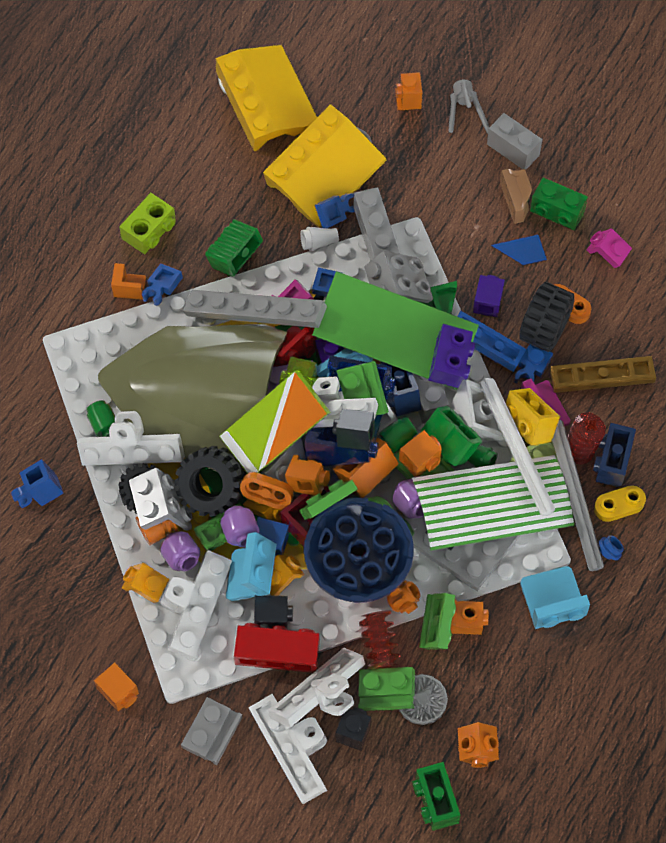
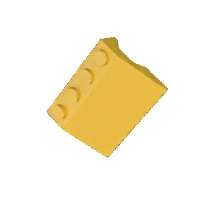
(265, 93)
(323, 163)

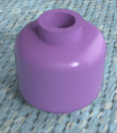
(407, 499)
(238, 524)
(180, 551)

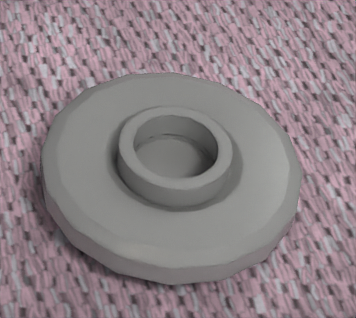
(429, 701)

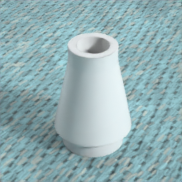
(316, 238)

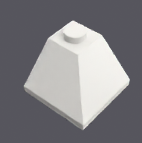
(475, 411)

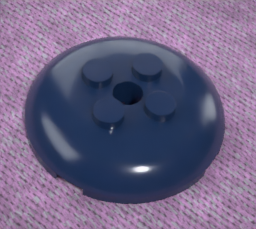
(362, 526)

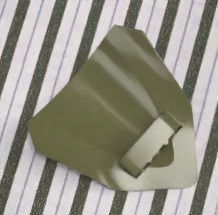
(194, 379)

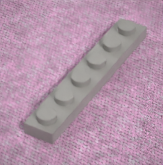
(255, 308)

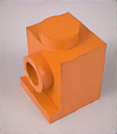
(409, 92)
(306, 476)
(469, 625)

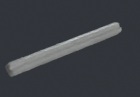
(577, 499)

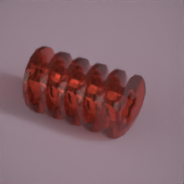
(585, 437)
(379, 640)

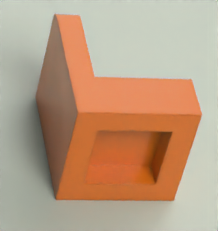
(127, 285)

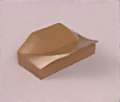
(516, 192)

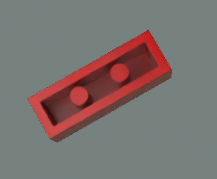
(277, 648)

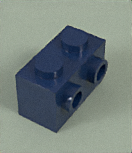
(406, 392)
(615, 455)

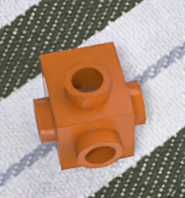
(478, 744)

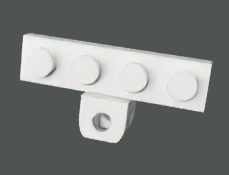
(335, 401)
(129, 445)
(195, 602)
(321, 688)
(292, 748)

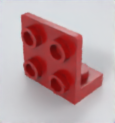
(297, 344)

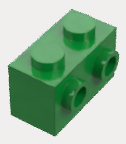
(558, 203)
(437, 796)

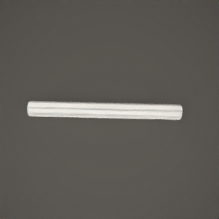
(517, 447)

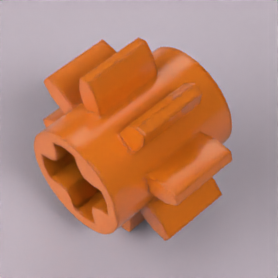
(404, 597)

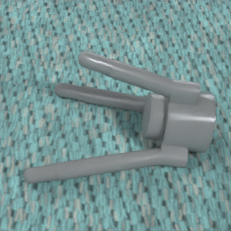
(465, 95)

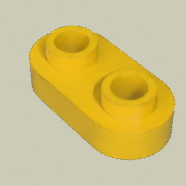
(621, 503)

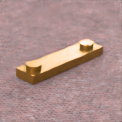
(602, 374)

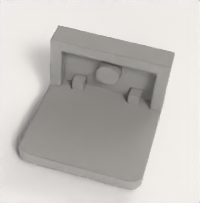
(399, 275)
(157, 500)

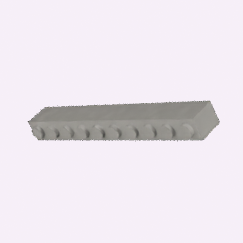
(379, 238)

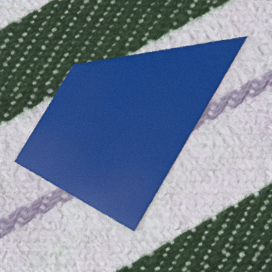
(523, 250)

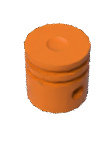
(158, 531)

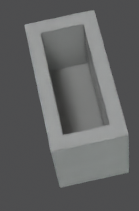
(514, 141)

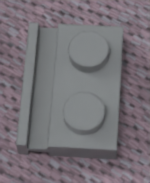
(211, 731)

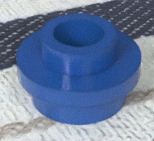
(611, 547)

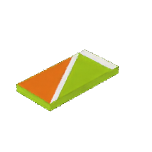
(275, 423)

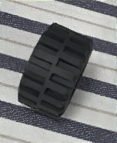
(546, 316)
(190, 484)

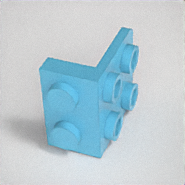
(251, 568)
(554, 597)

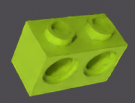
(143, 220)

